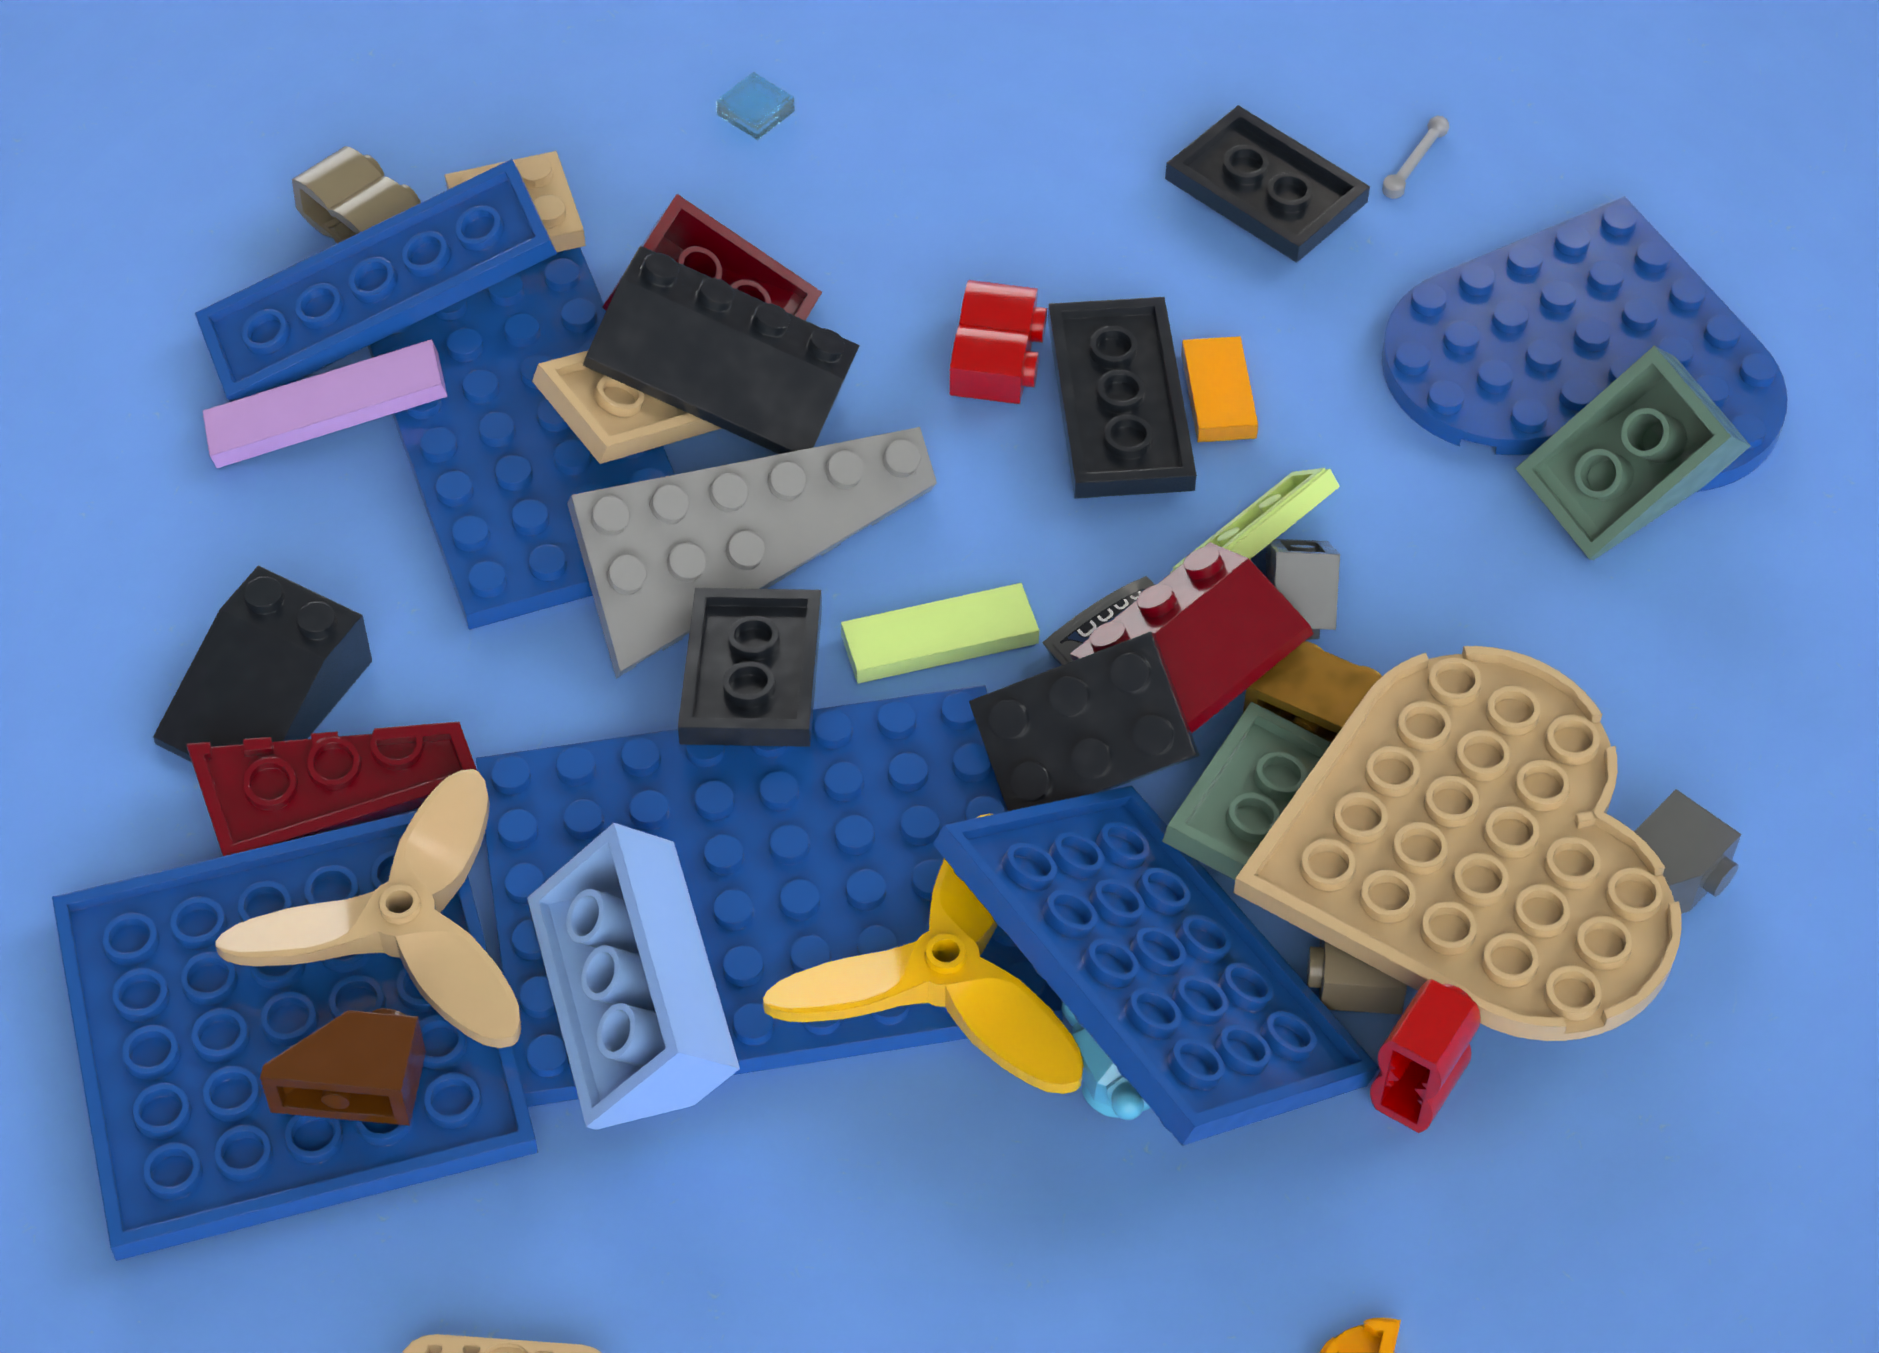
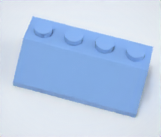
(631, 980)

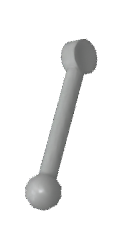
(1395, 184)

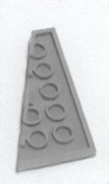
(731, 529)

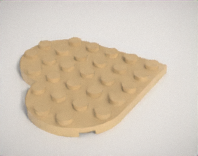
(1476, 848)

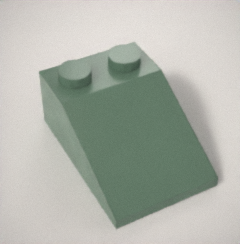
(1632, 453)

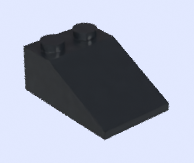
(266, 667)

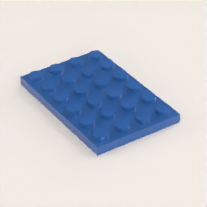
(1156, 962)

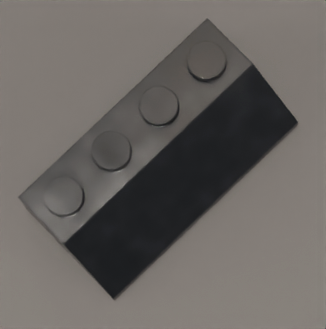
(720, 354)

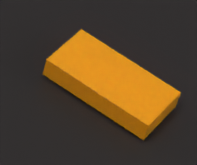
(1219, 389)

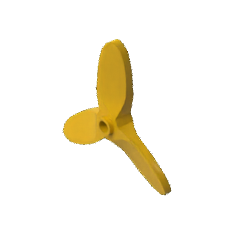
(945, 971)

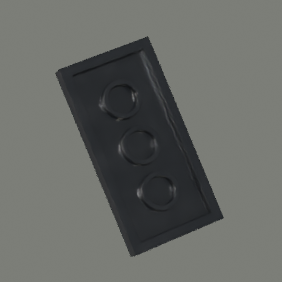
(1121, 398)

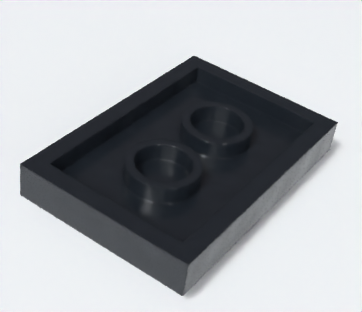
(1267, 183)
(751, 667)
(1085, 725)

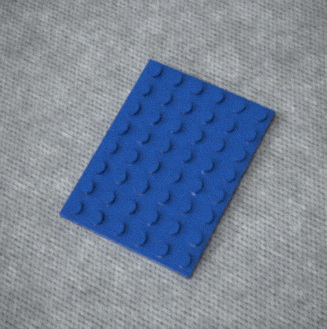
(782, 858)

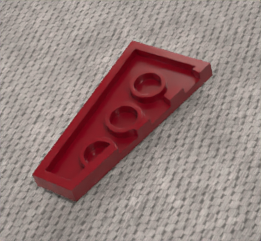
(321, 784)

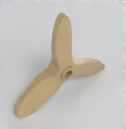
(406, 919)

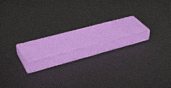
(324, 403)

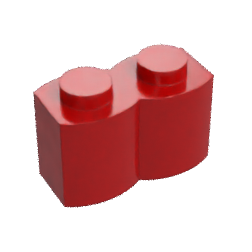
(995, 342)
(1425, 1054)

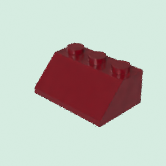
(1215, 628)

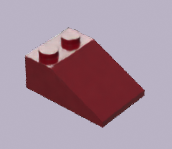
(718, 252)

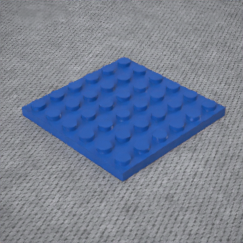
(181, 1037)

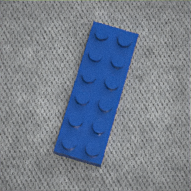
(375, 283)

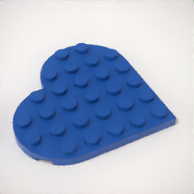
(1550, 321)

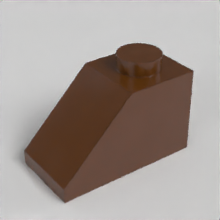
(351, 1069)

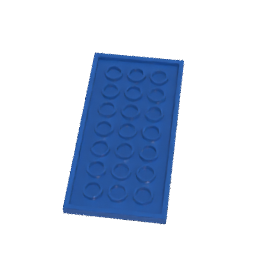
(495, 450)

